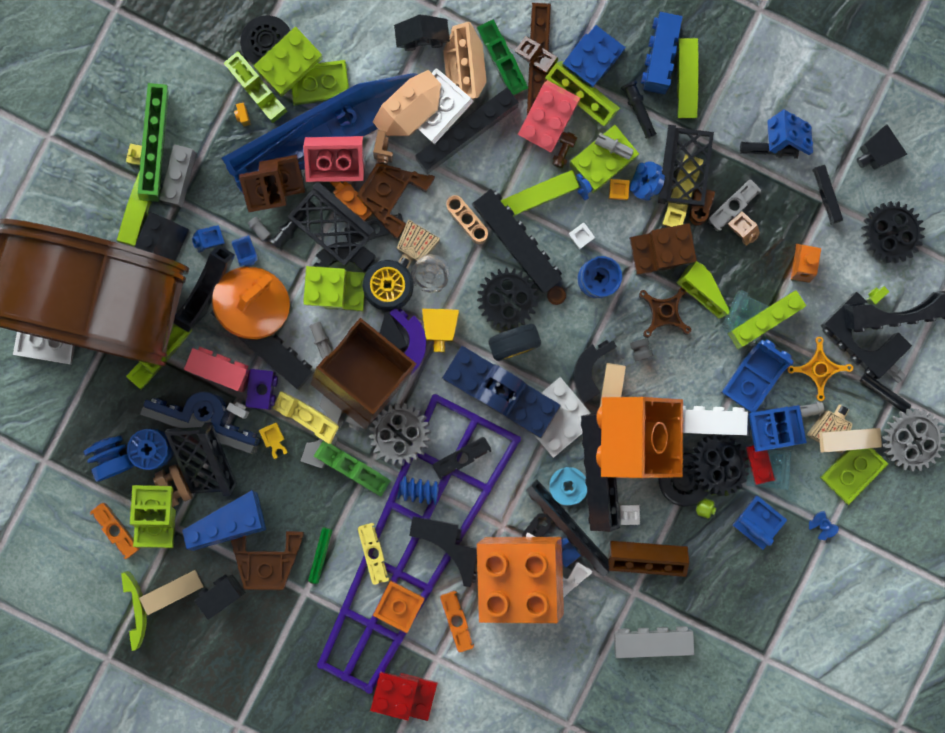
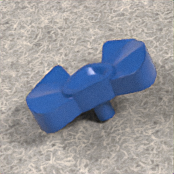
(585, 187)
(826, 525)

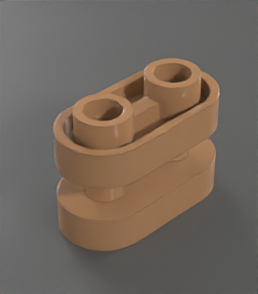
(175, 474)

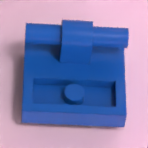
(759, 522)

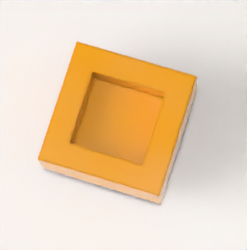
(242, 115)
(619, 189)

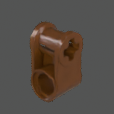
(703, 210)

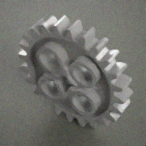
(410, 421)
(929, 431)

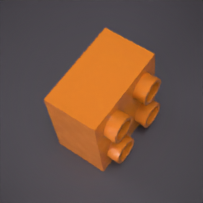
(640, 437)
(520, 580)

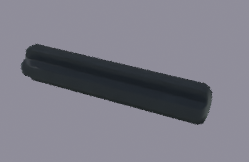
(885, 393)

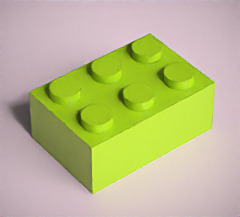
(288, 61)
(599, 164)

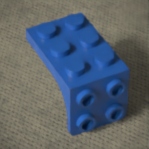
(757, 375)

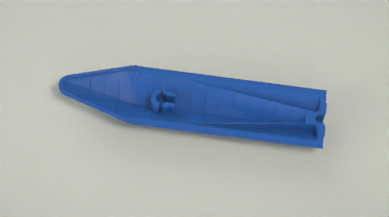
(343, 115)

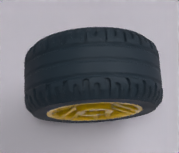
(388, 272)
(514, 342)

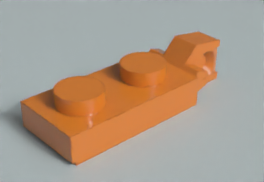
(348, 196)

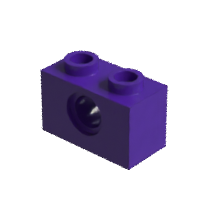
(257, 378)

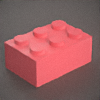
(549, 116)
(334, 159)
(218, 369)

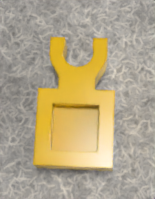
(272, 437)

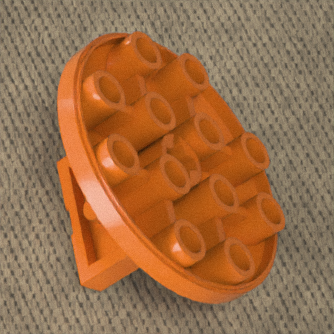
(250, 302)

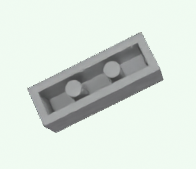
(178, 176)

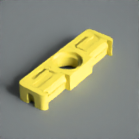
(375, 566)

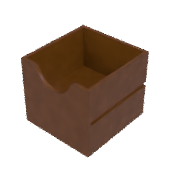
(362, 373)

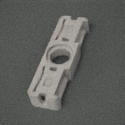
(742, 196)

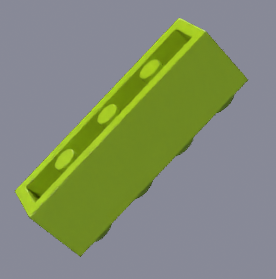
(591, 99)
(767, 319)

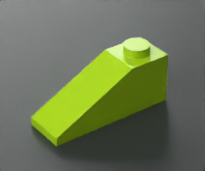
(703, 288)

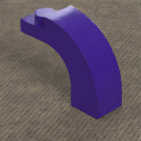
(417, 338)

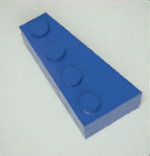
(662, 53)
(230, 522)

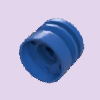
(604, 267)
(108, 458)
(155, 459)

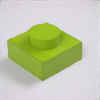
(876, 295)

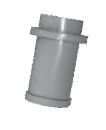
(259, 228)
(812, 409)

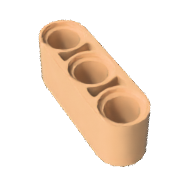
(463, 211)

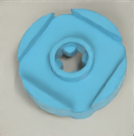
(566, 475)

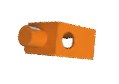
(805, 262)

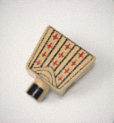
(415, 243)
(830, 422)

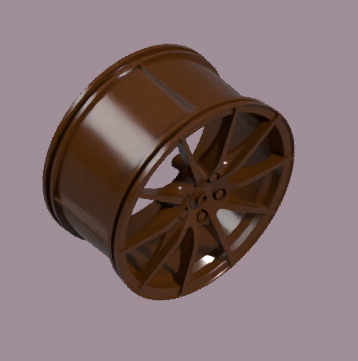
(87, 291)

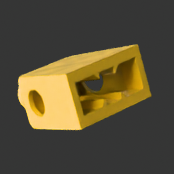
(440, 326)

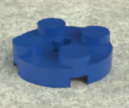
(639, 181)

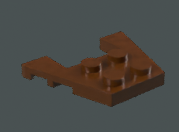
(384, 190)
(266, 569)

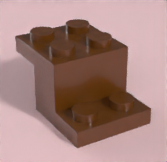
(272, 183)
(663, 249)

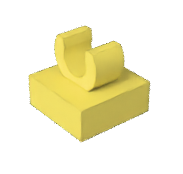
(134, 154)

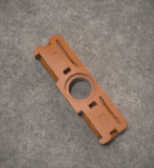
(107, 519)
(452, 609)

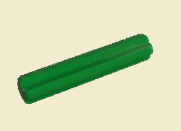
(320, 555)

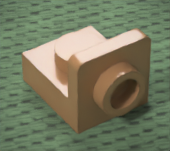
(744, 228)

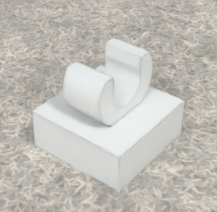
(629, 514)

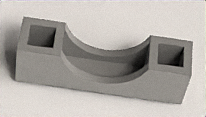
(335, 415)

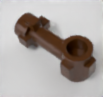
(567, 140)

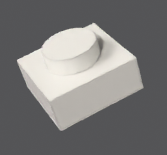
(581, 235)
(238, 409)

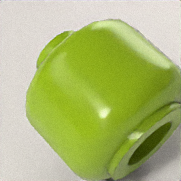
(706, 508)

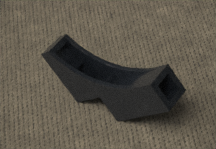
(201, 296)
(445, 536)

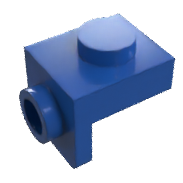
(245, 251)

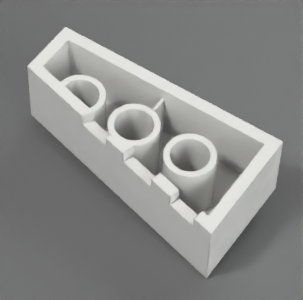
(716, 421)

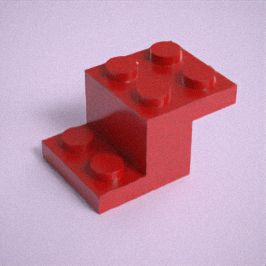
(403, 696)

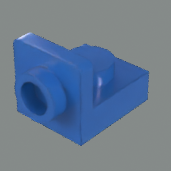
(207, 238)
(569, 553)

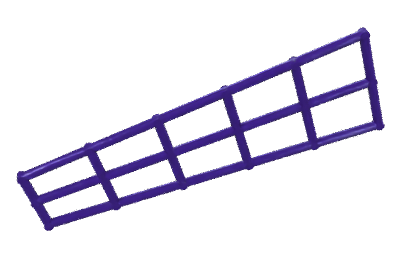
(397, 572)

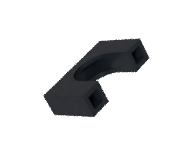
(874, 362)

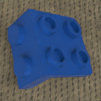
(789, 130)

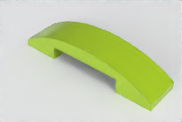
(131, 585)

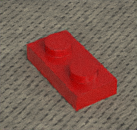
(760, 465)

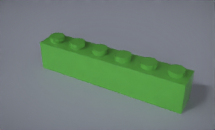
(153, 142)

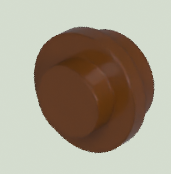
(556, 295)

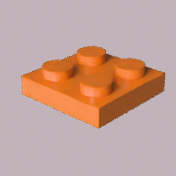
(398, 606)

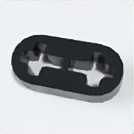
(533, 524)

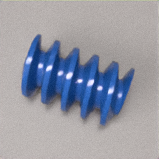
(418, 490)

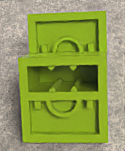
(334, 288)
(152, 516)

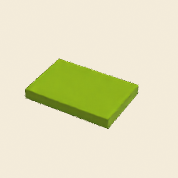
(321, 83)
(853, 472)

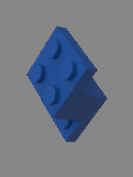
(593, 56)
(777, 428)

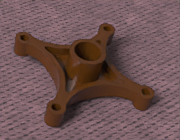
(664, 312)

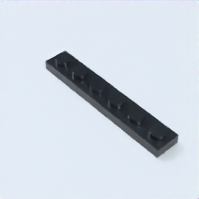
(570, 528)

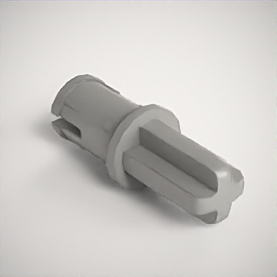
(614, 146)
(320, 339)

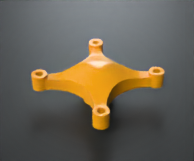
(820, 368)

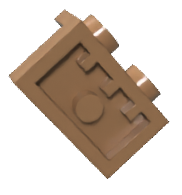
(380, 149)

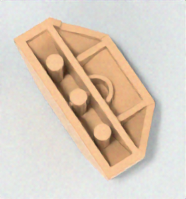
(465, 60)
(409, 106)

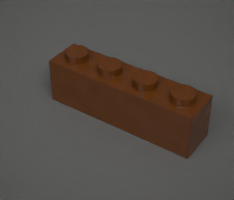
(648, 558)

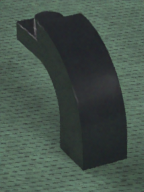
(362, 259)
(582, 372)

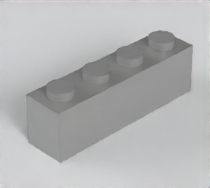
(653, 643)

